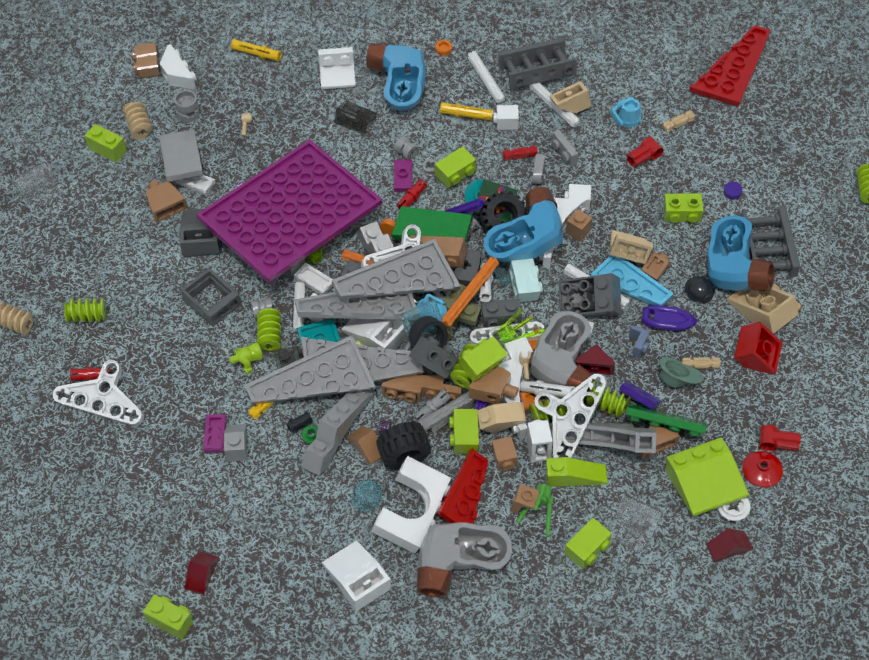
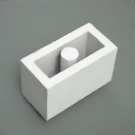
(539, 440)

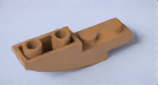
(415, 386)

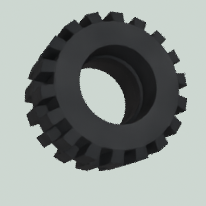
(500, 199)
(403, 441)

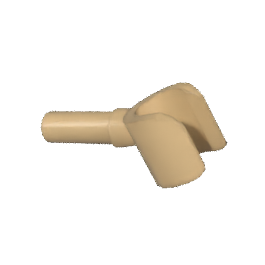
(246, 119)
(525, 362)

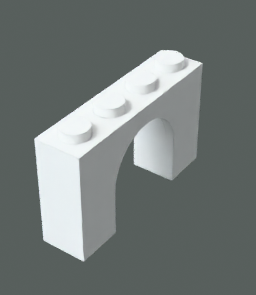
(432, 487)

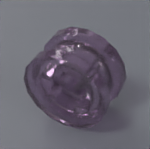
(384, 425)

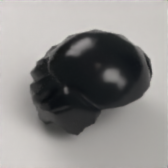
(699, 289)

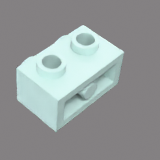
(525, 280)

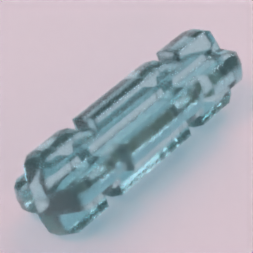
(501, 275)

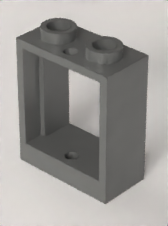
(219, 310)

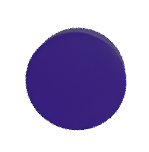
(732, 190)

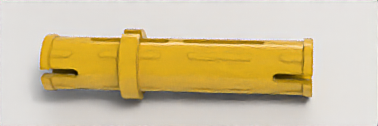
(273, 54)
(465, 111)

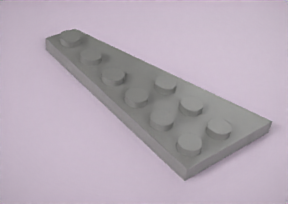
(407, 272)
(374, 307)
(381, 362)
(325, 372)

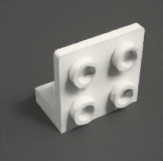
(337, 68)

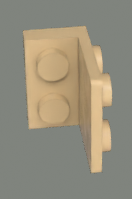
(630, 247)

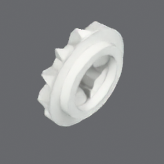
(742, 510)

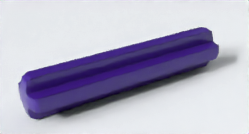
(467, 207)

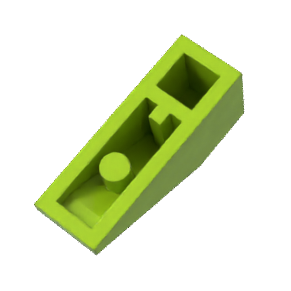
(574, 472)

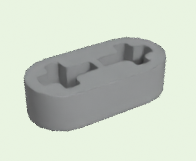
(538, 169)

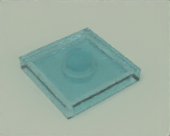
(428, 308)

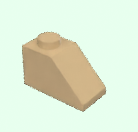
(573, 98)
(501, 416)

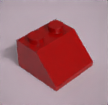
(758, 348)

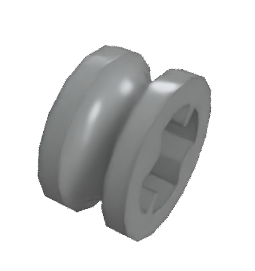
(428, 171)

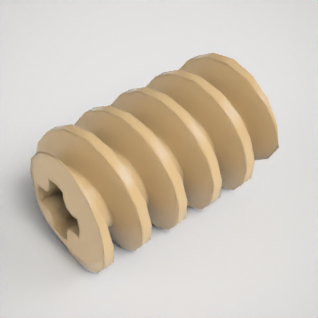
(137, 120)
(15, 319)

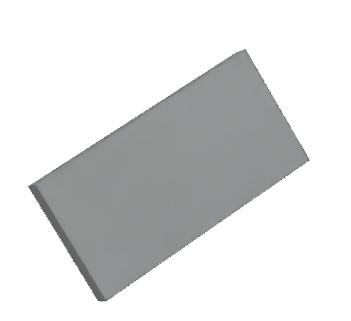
(180, 155)

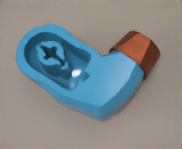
(405, 73)
(529, 234)
(730, 257)

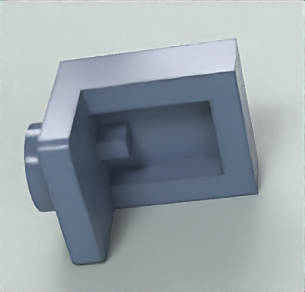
(641, 337)

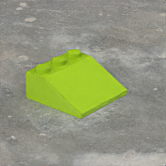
(706, 476)

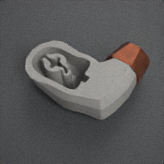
(559, 348)
(459, 548)

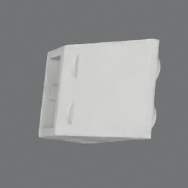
(376, 332)
(357, 575)

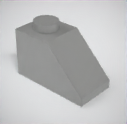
(235, 442)

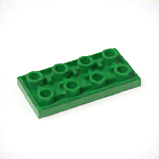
(432, 223)
(658, 417)

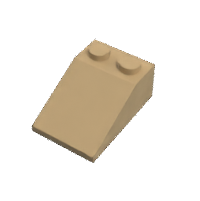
(770, 307)

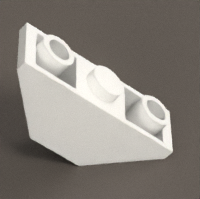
(176, 70)

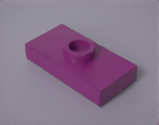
(402, 175)
(214, 433)

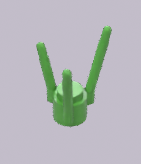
(543, 498)

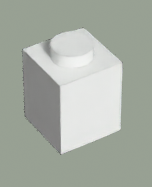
(506, 117)

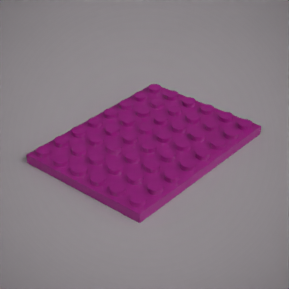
(289, 210)

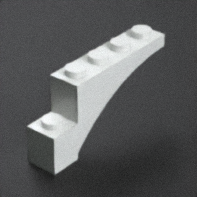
(576, 198)
(516, 369)

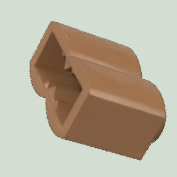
(146, 60)

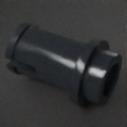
(299, 422)

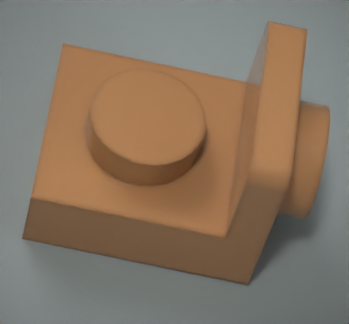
(656, 265)
(524, 497)

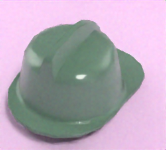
(678, 374)

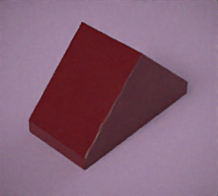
(596, 361)
(728, 544)
(200, 572)

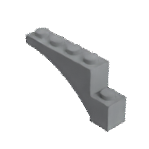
(375, 241)
(332, 430)
(616, 436)

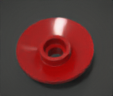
(762, 476)

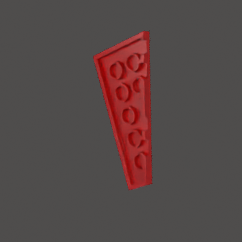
(733, 71)

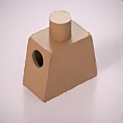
(164, 200)
(493, 386)

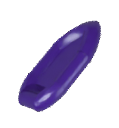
(668, 318)

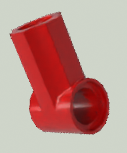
(647, 150)
(772, 438)

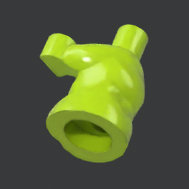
(246, 356)

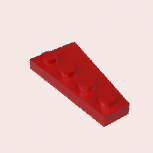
(464, 491)

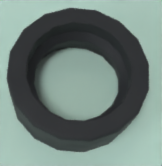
(424, 322)

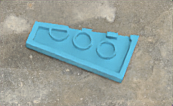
(634, 281)

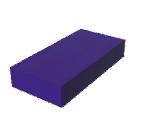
(640, 395)

